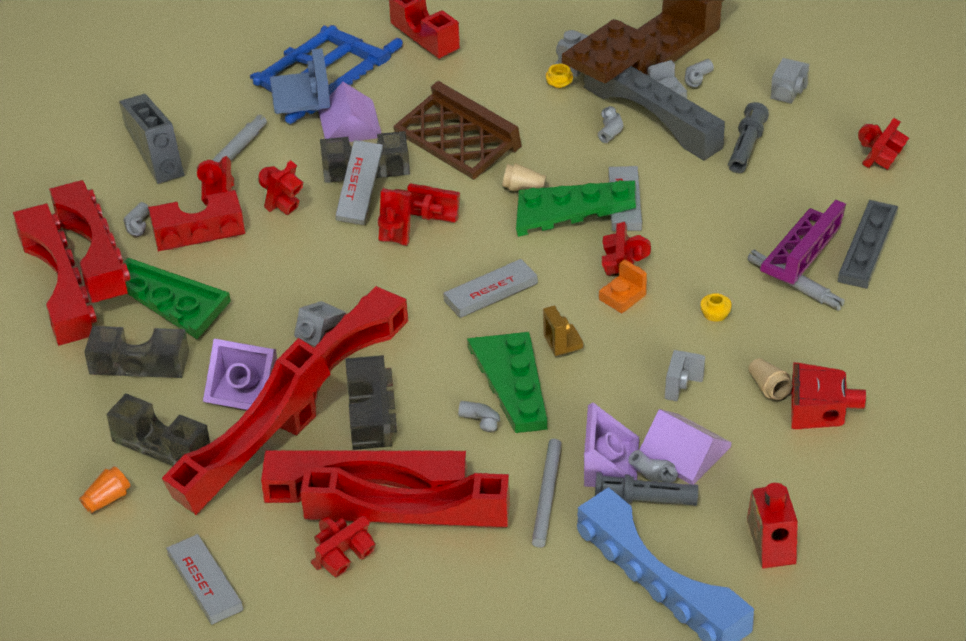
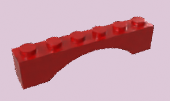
(103, 264)
(67, 306)
(371, 321)
(402, 469)
(206, 471)
(473, 501)

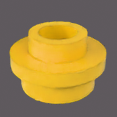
(559, 75)
(715, 307)

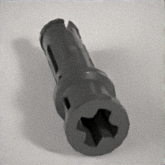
(750, 129)
(649, 491)

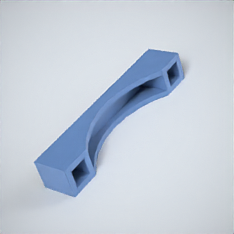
(708, 609)

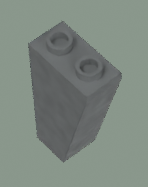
(153, 137)

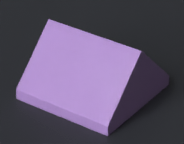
(349, 115)
(237, 373)
(684, 444)
(607, 446)

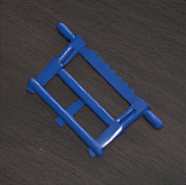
(346, 43)

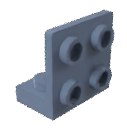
(302, 90)

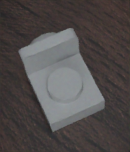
(665, 74)
(315, 319)
(682, 368)

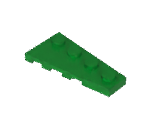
(556, 204)
(175, 297)
(513, 377)

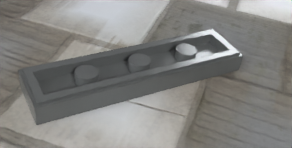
(868, 244)

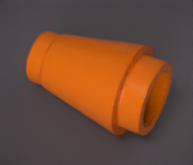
(105, 489)

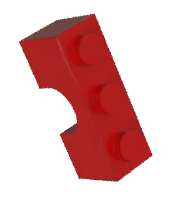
(434, 32)
(179, 229)

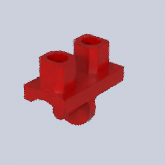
(884, 145)
(215, 177)
(281, 187)
(434, 203)
(395, 216)
(622, 247)
(336, 539)

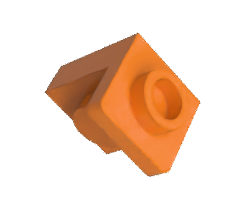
(626, 288)

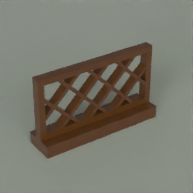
(471, 117)

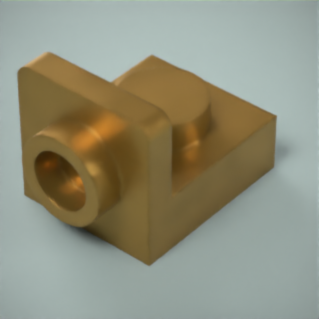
(559, 333)

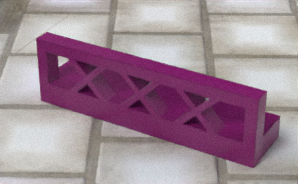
(808, 248)

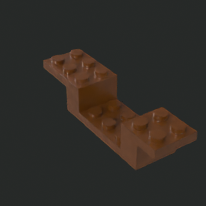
(661, 39)

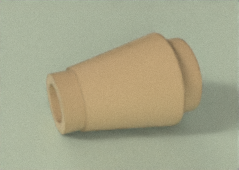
(520, 178)
(772, 380)

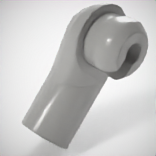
(695, 72)
(612, 123)
(133, 220)
(481, 412)
(653, 469)

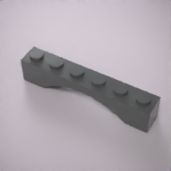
(692, 125)

